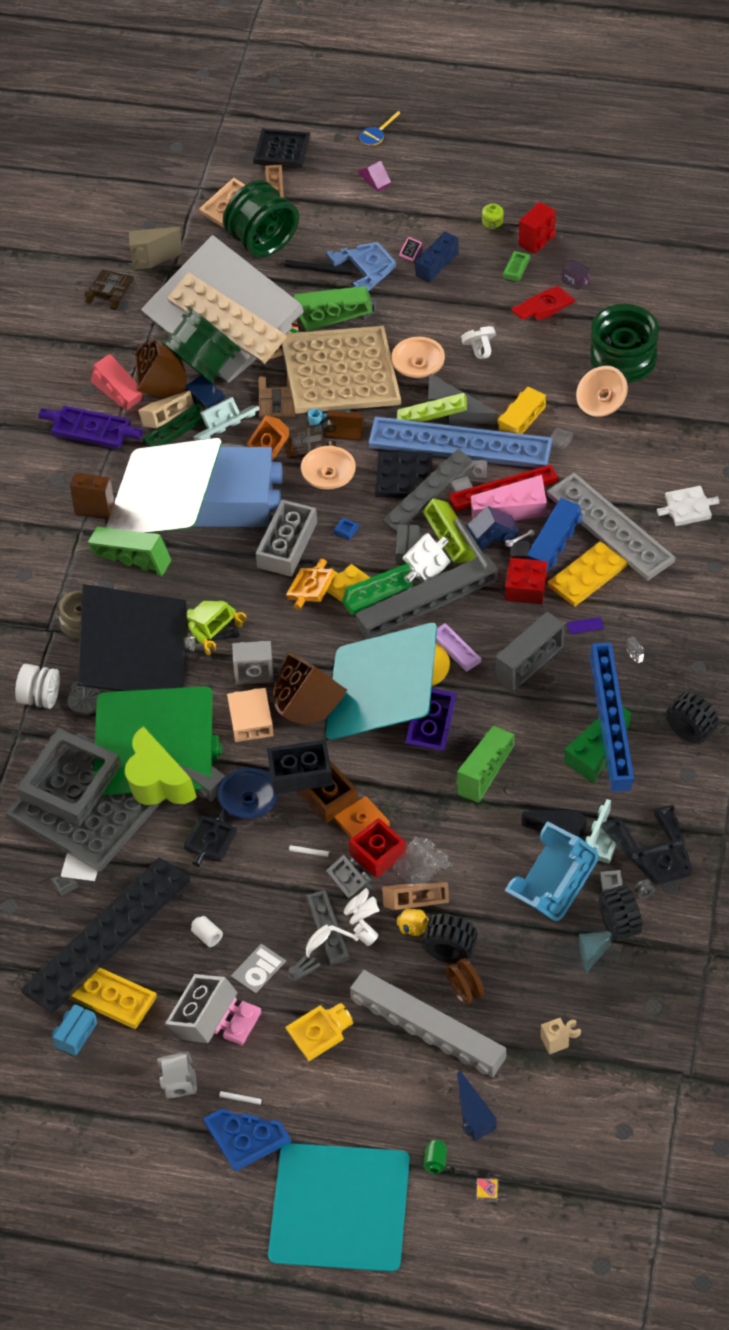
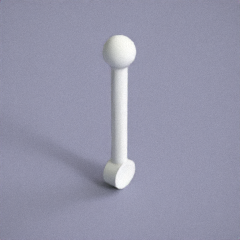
(531, 533)

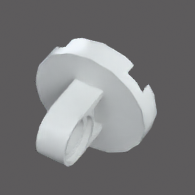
(479, 339)

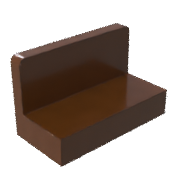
(348, 425)

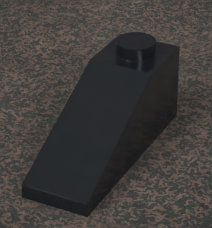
(565, 819)

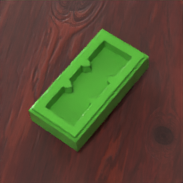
(516, 266)

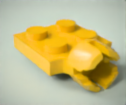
(319, 1030)

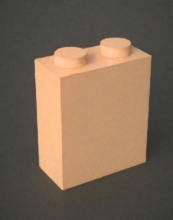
(250, 714)

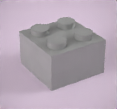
(253, 662)

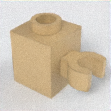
(556, 1034)

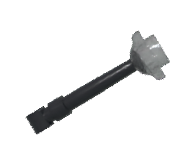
(191, 642)

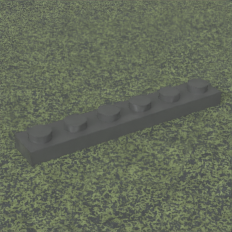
(427, 490)

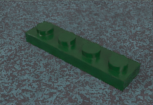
(175, 427)

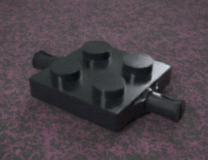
(210, 838)

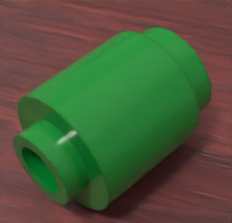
(435, 1157)

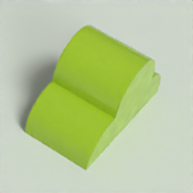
(155, 774)

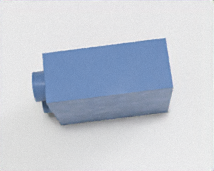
(241, 489)

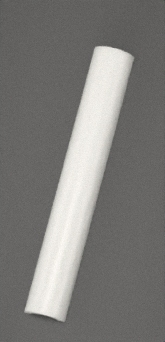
(309, 851)
(240, 1098)

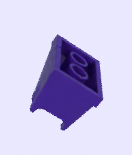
(434, 727)

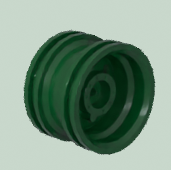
(626, 340)

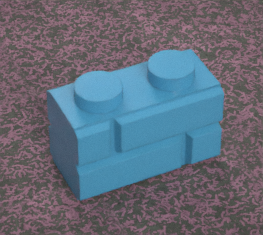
(74, 1030)

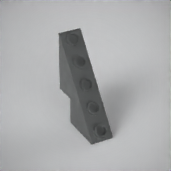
(476, 412)

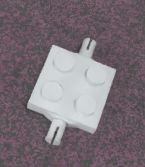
(688, 505)
(426, 559)

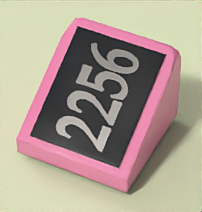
(411, 249)

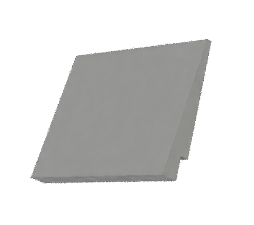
(235, 279)

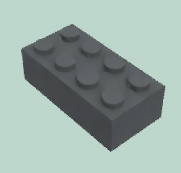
(529, 651)

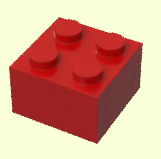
(537, 227)
(526, 581)
(377, 847)

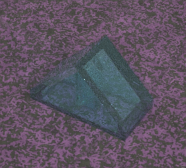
(592, 947)

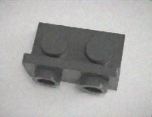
(349, 876)

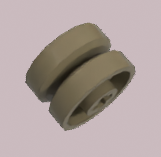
(71, 614)

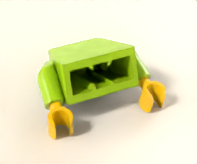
(209, 619)

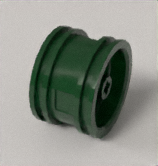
(260, 218)
(201, 345)

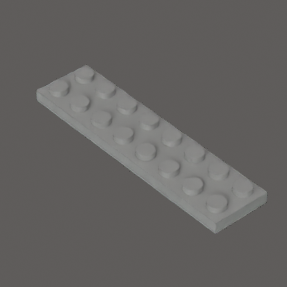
(614, 527)

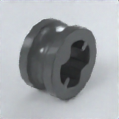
(644, 888)

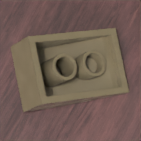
(154, 246)

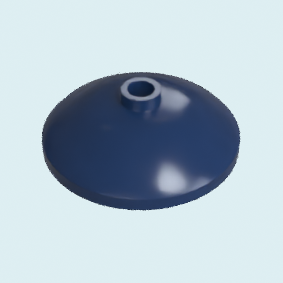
(243, 786)

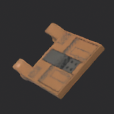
(275, 401)

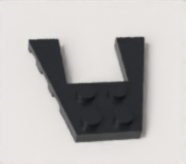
(660, 861)

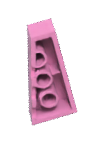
(520, 499)

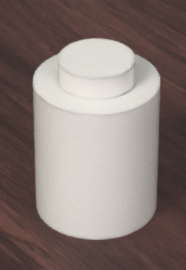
(206, 931)

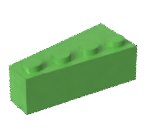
(333, 306)
(131, 548)
(484, 763)

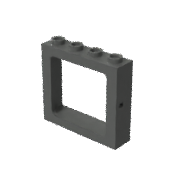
(76, 812)

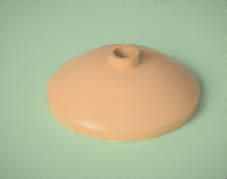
(418, 357)
(596, 386)
(328, 467)

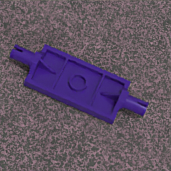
(90, 426)

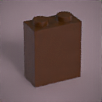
(92, 495)

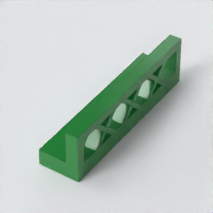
(376, 589)

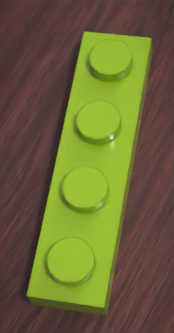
(434, 409)

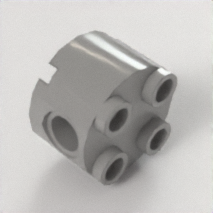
(178, 1075)

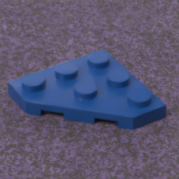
(245, 1136)

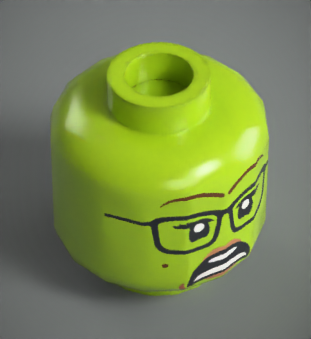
(492, 216)

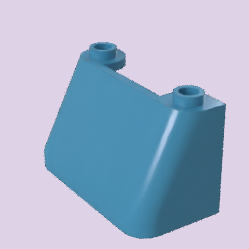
(556, 873)

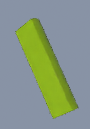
(442, 520)

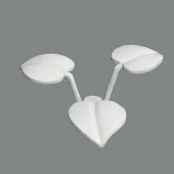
(363, 930)

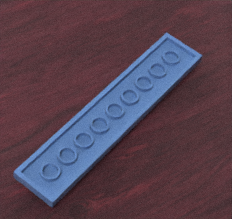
(446, 439)

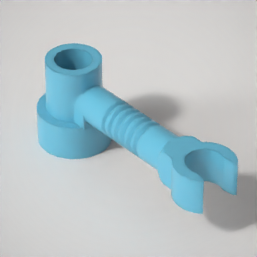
(315, 416)

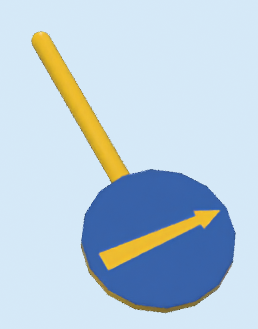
(372, 135)

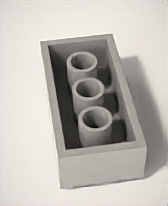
(286, 538)

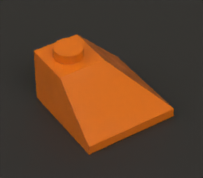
(270, 433)

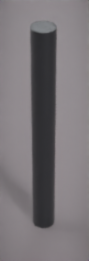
(319, 267)

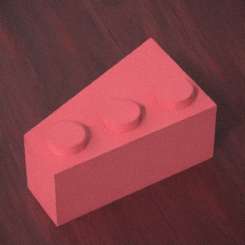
(116, 382)

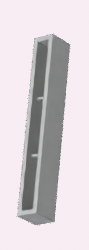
(428, 1023)

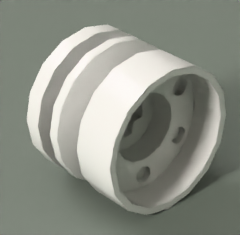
(37, 686)

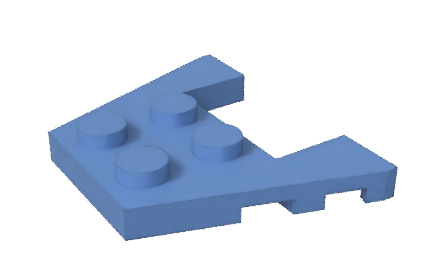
(370, 259)

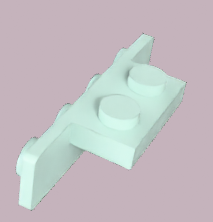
(221, 416)
(600, 839)

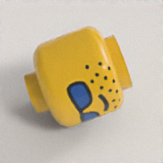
(412, 922)

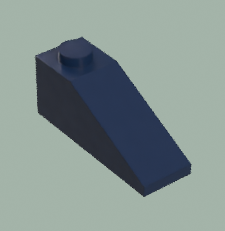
(476, 1115)

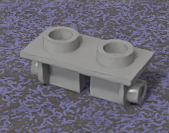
(476, 469)

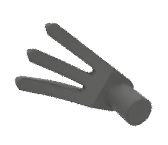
(297, 973)

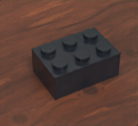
(299, 766)

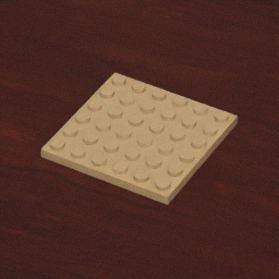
(340, 369)

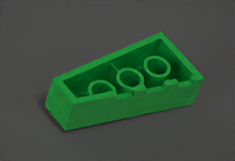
(587, 751)

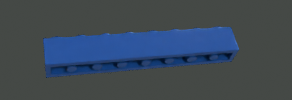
(611, 717)

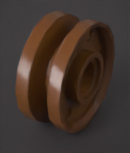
(464, 981)

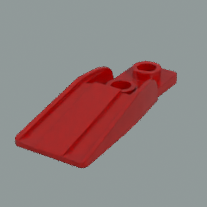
(544, 304)

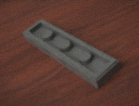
(322, 915)

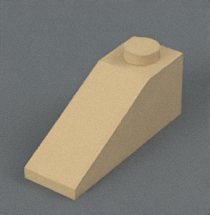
(164, 410)

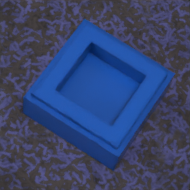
(346, 528)

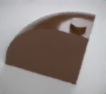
(159, 370)
(305, 692)

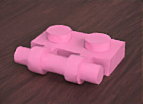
(241, 1023)

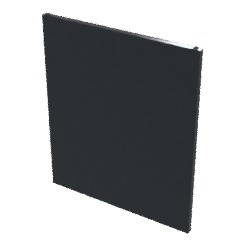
(131, 640)

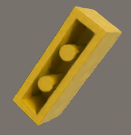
(522, 411)

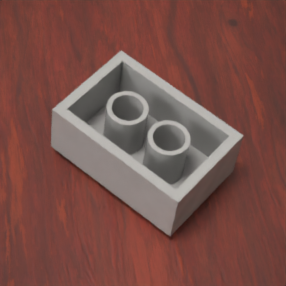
(201, 1008)

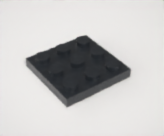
(281, 148)
(401, 473)

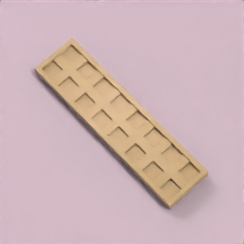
(230, 318)

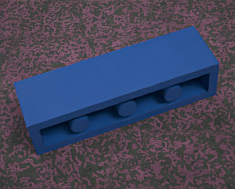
(556, 532)

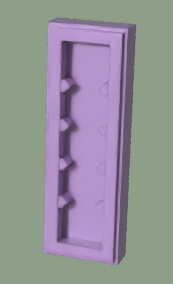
(457, 648)

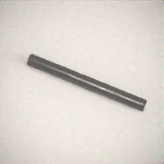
(473, 545)

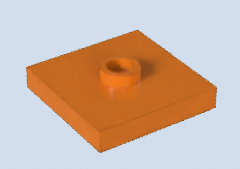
(359, 816)

